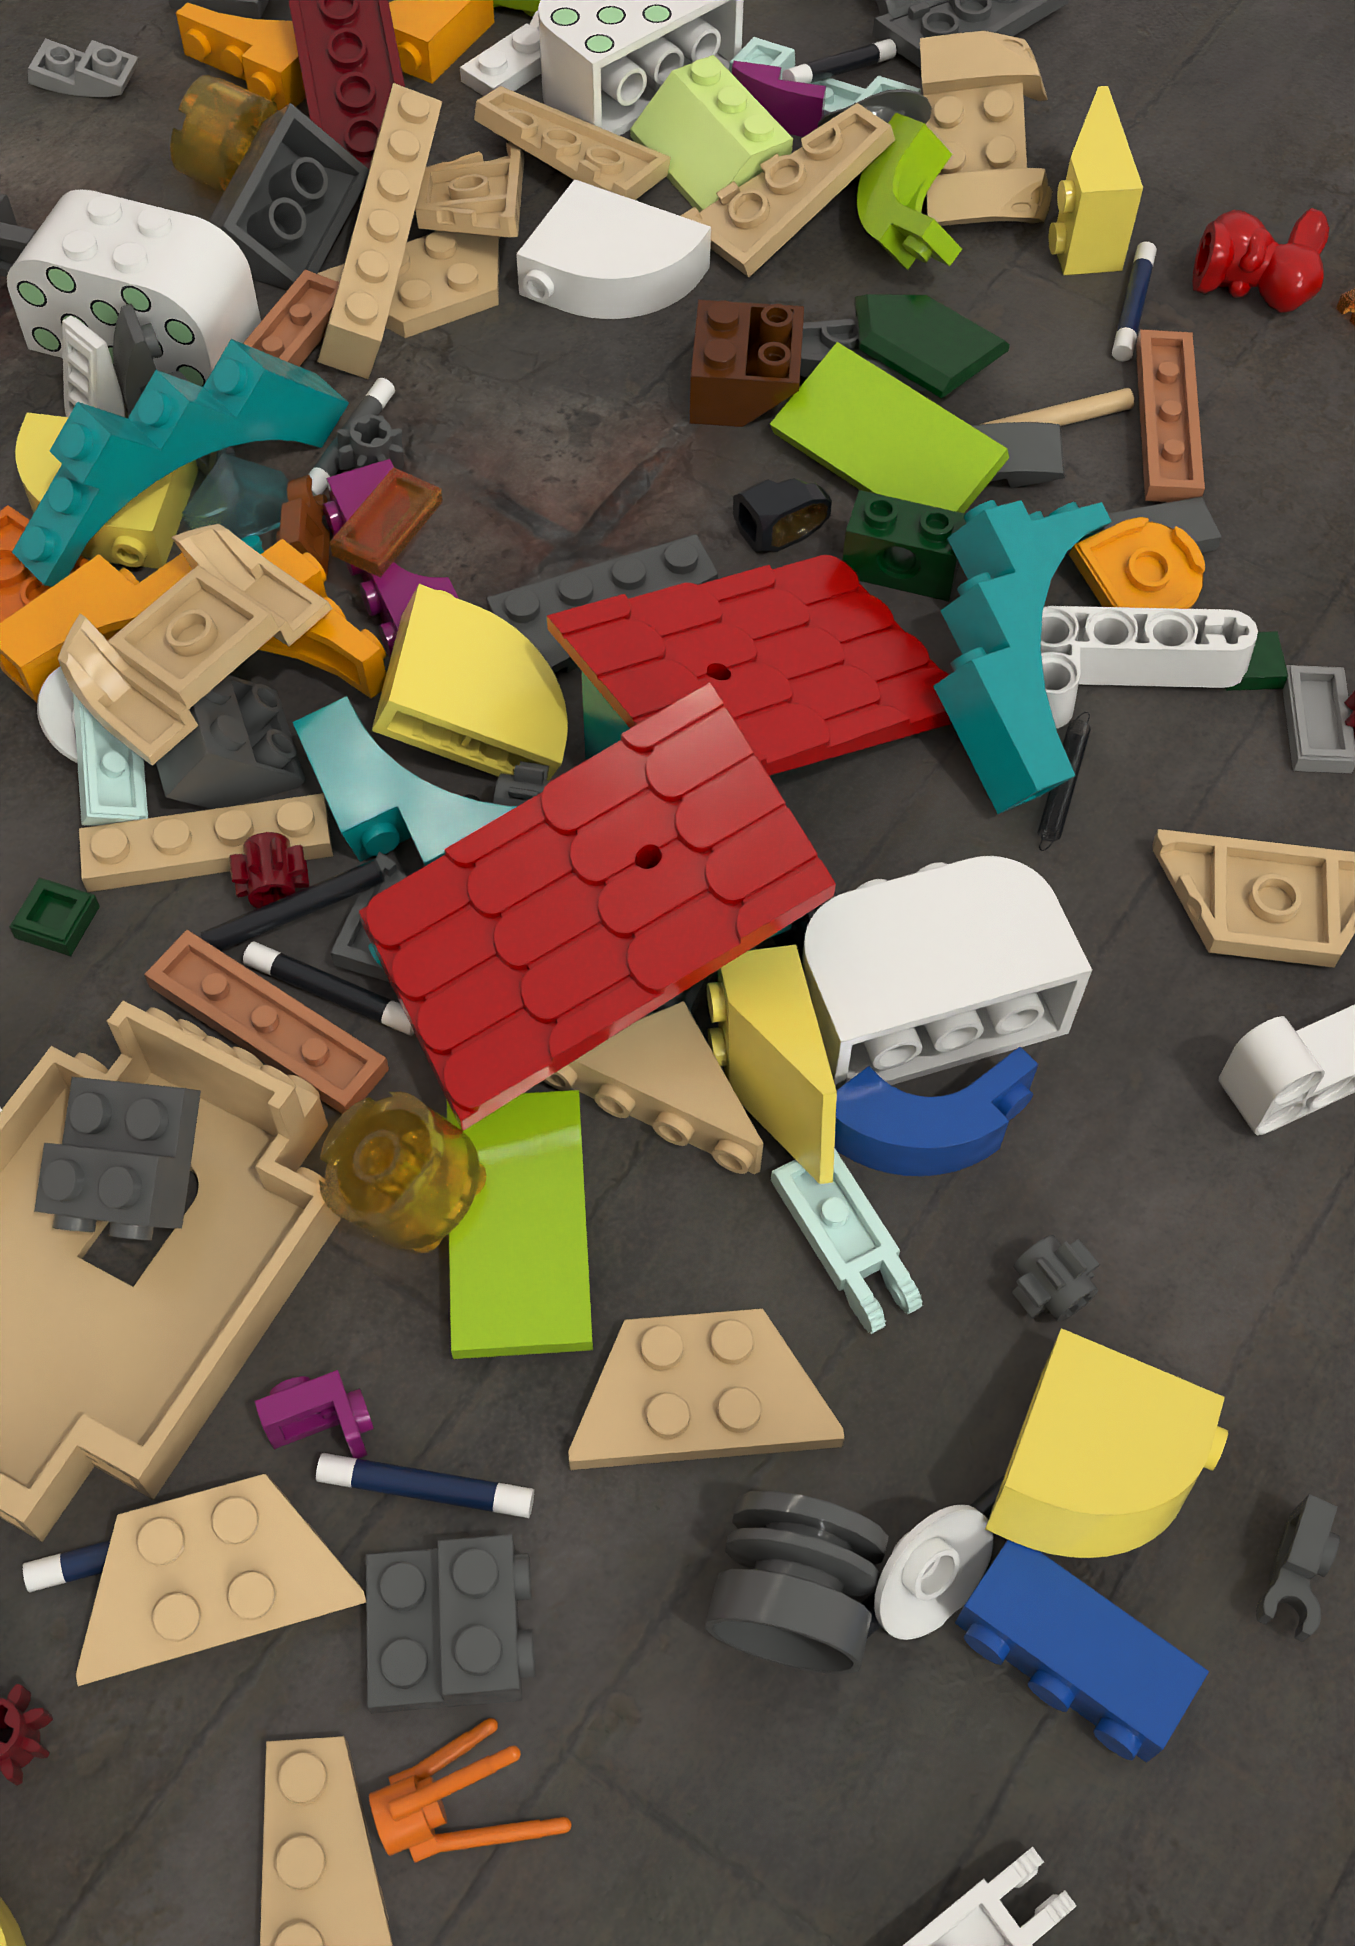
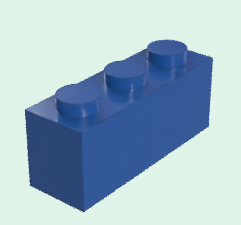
(1080, 1651)

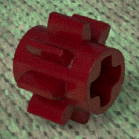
(268, 869)
(25, 1738)

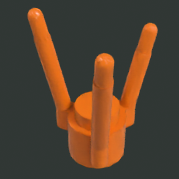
(414, 1806)

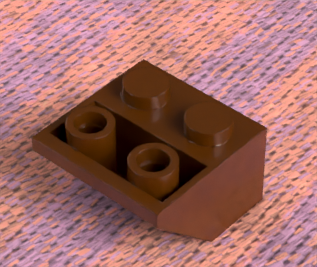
(743, 360)

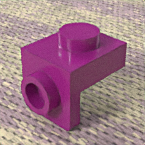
(311, 1406)

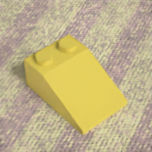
(1098, 196)
(776, 1053)

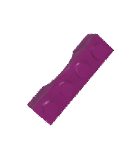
(394, 589)

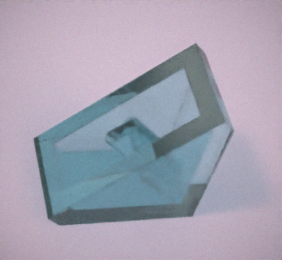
(238, 497)

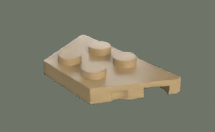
(473, 195)
(441, 280)
(1263, 895)
(701, 1393)
(208, 1576)

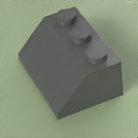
(289, 198)

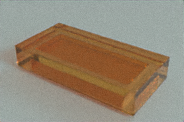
(386, 522)

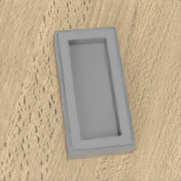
(1317, 719)

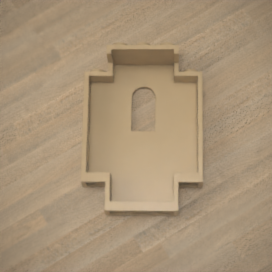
(136, 1371)

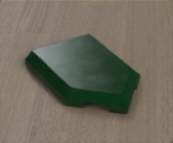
(924, 340)

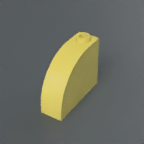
(140, 530)
(470, 688)
(1104, 1453)

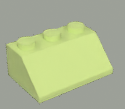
(709, 131)

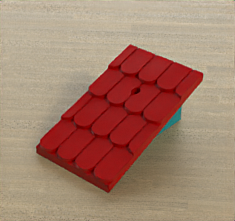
(790, 649)
(593, 904)

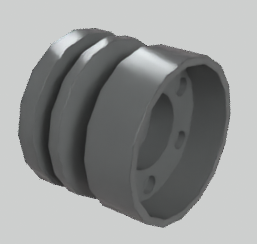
(797, 1582)

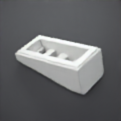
(88, 370)

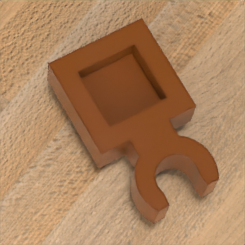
(302, 521)

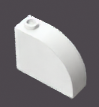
(611, 256)

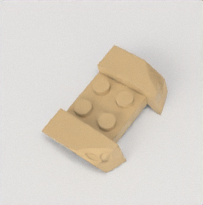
(978, 114)
(185, 641)

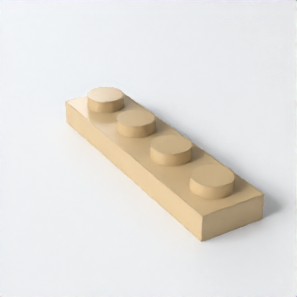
(196, 841)

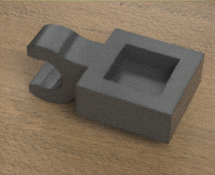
(1303, 1552)

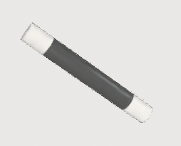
(329, 462)

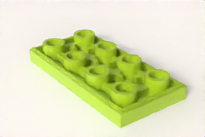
(887, 435)
(524, 1241)

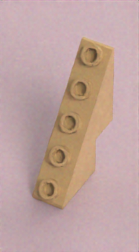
(671, 1081)

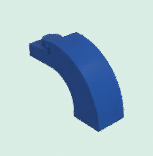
(930, 1134)

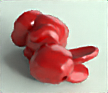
(1242, 255)

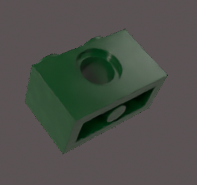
(902, 545)

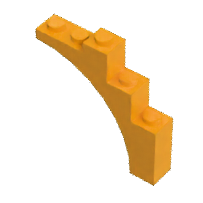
(266, 54)
(114, 598)

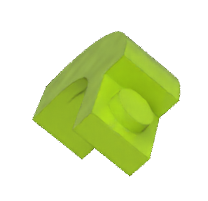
(894, 192)

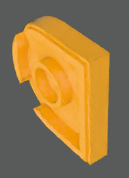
(1141, 565)

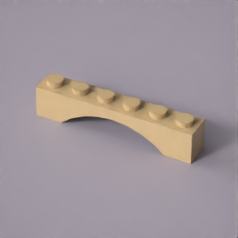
(380, 232)

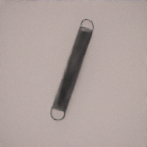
(1073, 785)

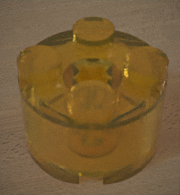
(217, 130)
(400, 1171)

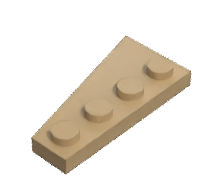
(572, 144)
(768, 210)
(317, 1850)

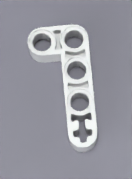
(1141, 649)
(1291, 1073)

